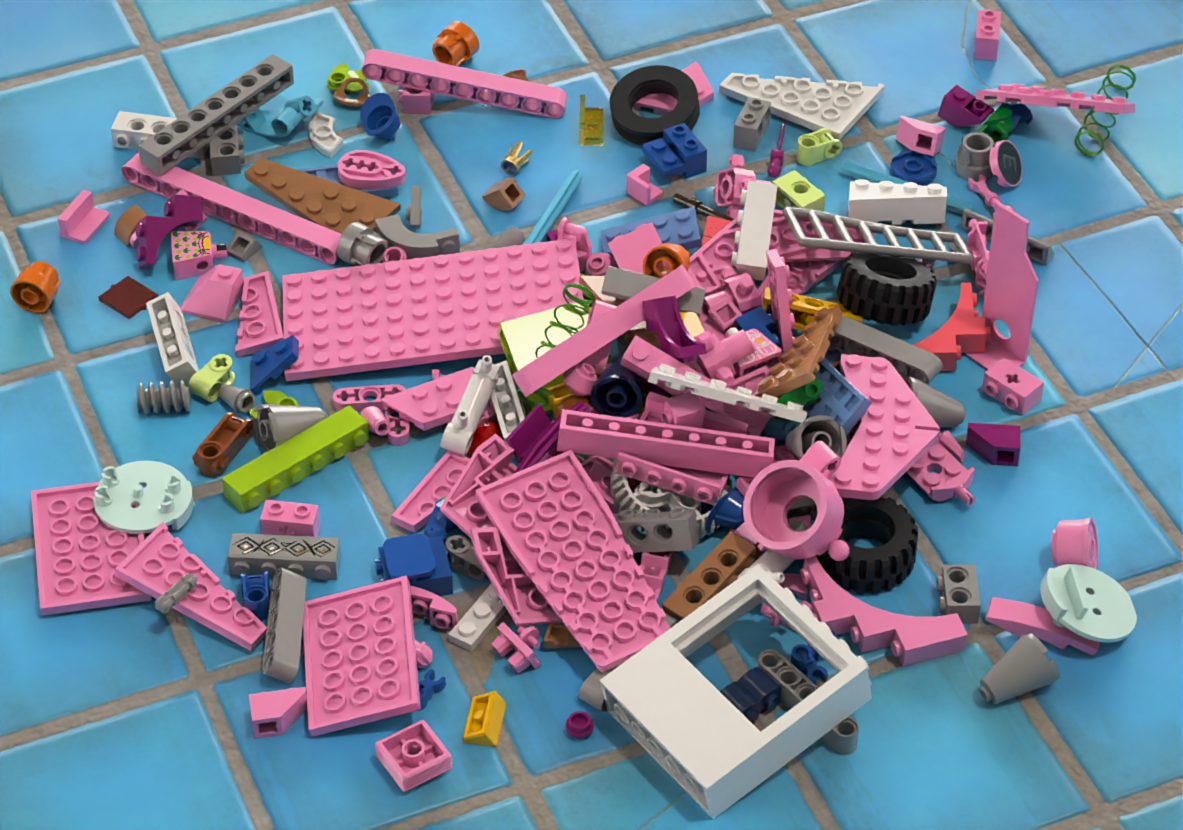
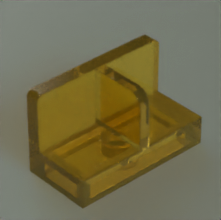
(591, 124)

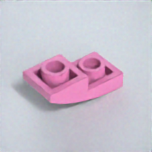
(441, 612)

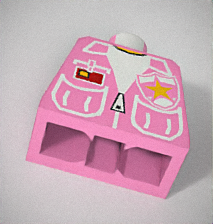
(765, 353)

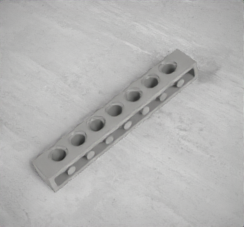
(215, 114)

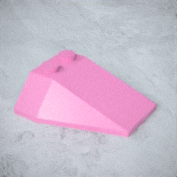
(487, 465)
(510, 581)

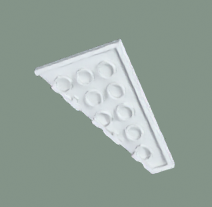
(810, 104)

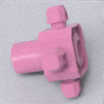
(730, 185)
(736, 287)
(723, 354)

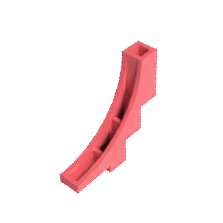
(960, 334)

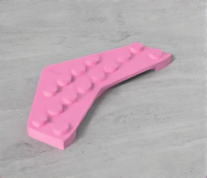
(718, 251)
(891, 432)

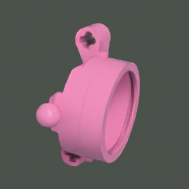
(782, 485)

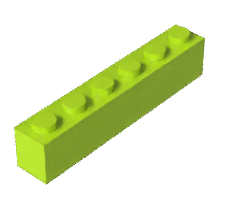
(295, 459)

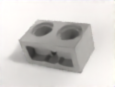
(752, 124)
(226, 154)
(959, 592)

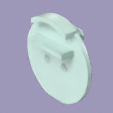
(164, 499)
(1071, 607)

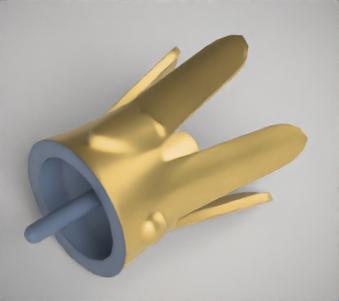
(511, 163)

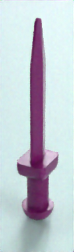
(777, 156)

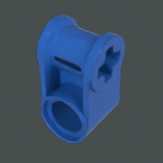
(256, 593)

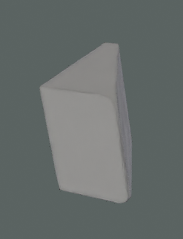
(243, 246)

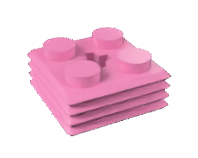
(413, 755)

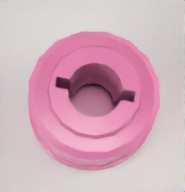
(1075, 543)

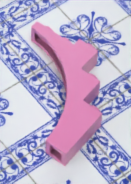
(872, 628)

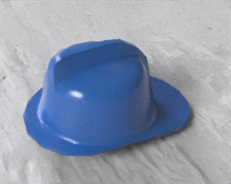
(380, 116)
(727, 511)

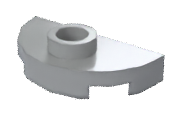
(414, 212)

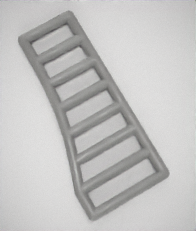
(870, 245)

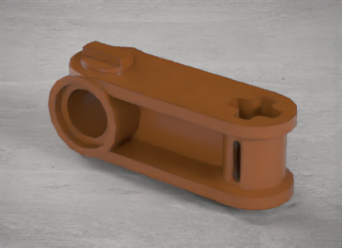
(222, 445)

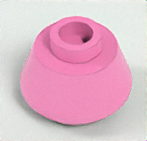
(598, 263)
(580, 379)

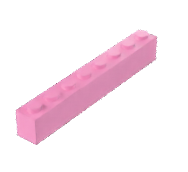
(665, 443)

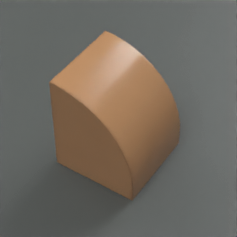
(504, 194)
(127, 224)

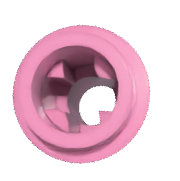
(376, 421)

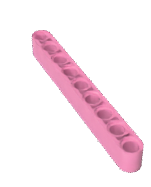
(464, 83)
(599, 332)

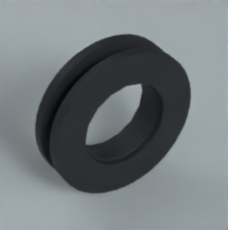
(650, 81)

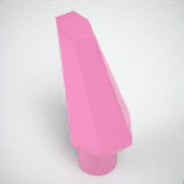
(951, 445)

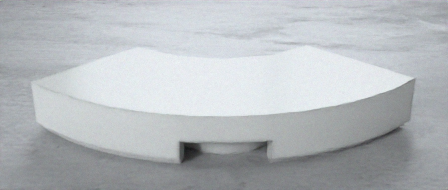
(323, 136)

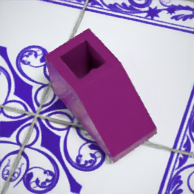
(963, 108)
(995, 442)

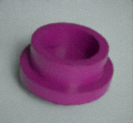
(579, 725)

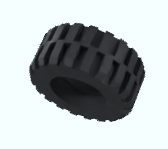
(886, 288)
(880, 566)

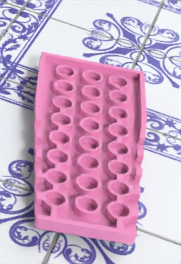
(576, 557)

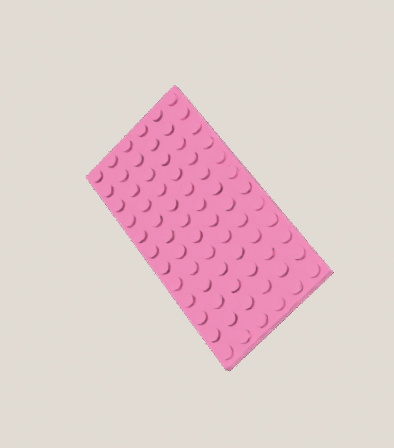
(420, 307)

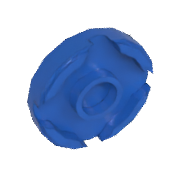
(914, 167)

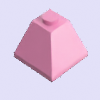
(215, 294)

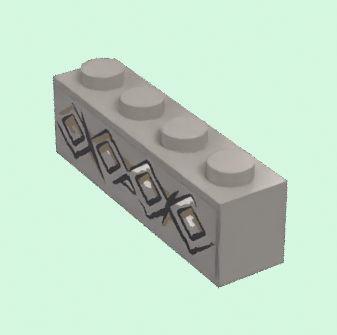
(300, 554)

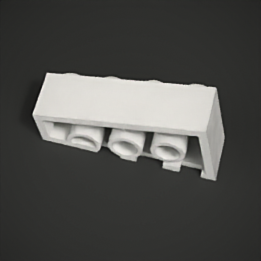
(897, 202)
(756, 229)

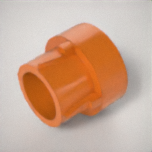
(455, 44)
(672, 253)
(35, 287)

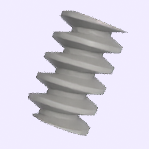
(163, 397)

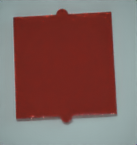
(127, 297)

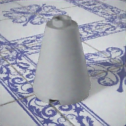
(943, 408)
(282, 422)
(816, 429)
(1019, 671)

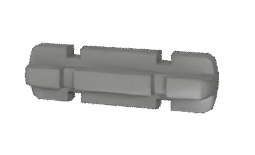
(176, 593)

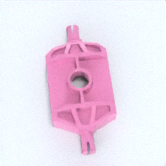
(977, 245)
(949, 483)

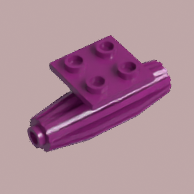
(537, 437)

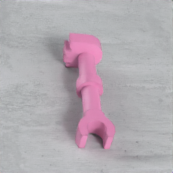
(981, 188)

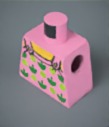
(194, 253)

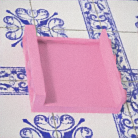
(692, 483)

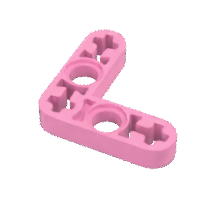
(379, 391)

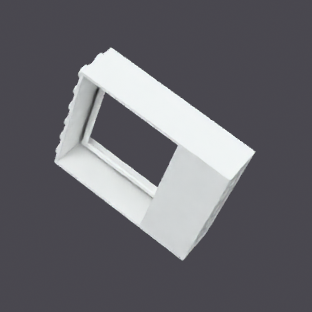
(697, 729)

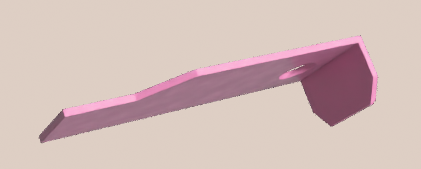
(1008, 290)

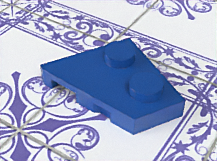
(272, 362)

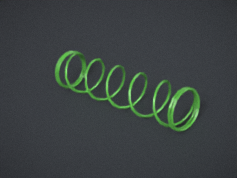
(1099, 138)
(540, 392)

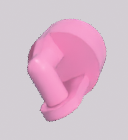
(584, 247)

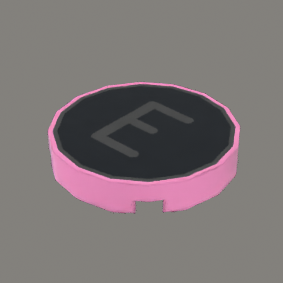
(1006, 163)

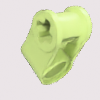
(815, 146)
(212, 376)

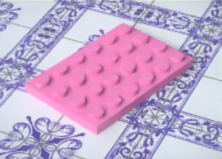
(79, 552)
(360, 656)

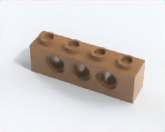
(712, 570)

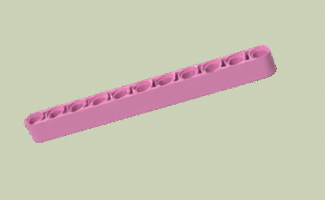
(240, 210)

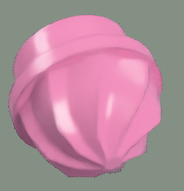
(394, 254)
(423, 654)

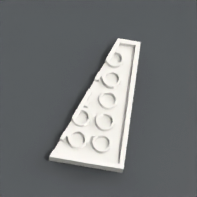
(717, 390)

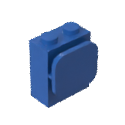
(417, 558)

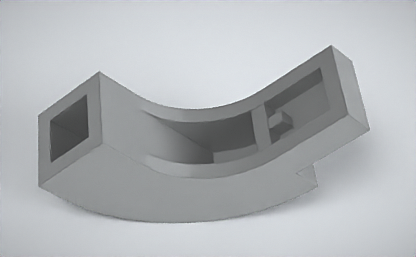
(416, 244)

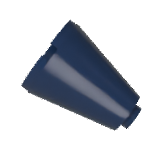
(617, 390)

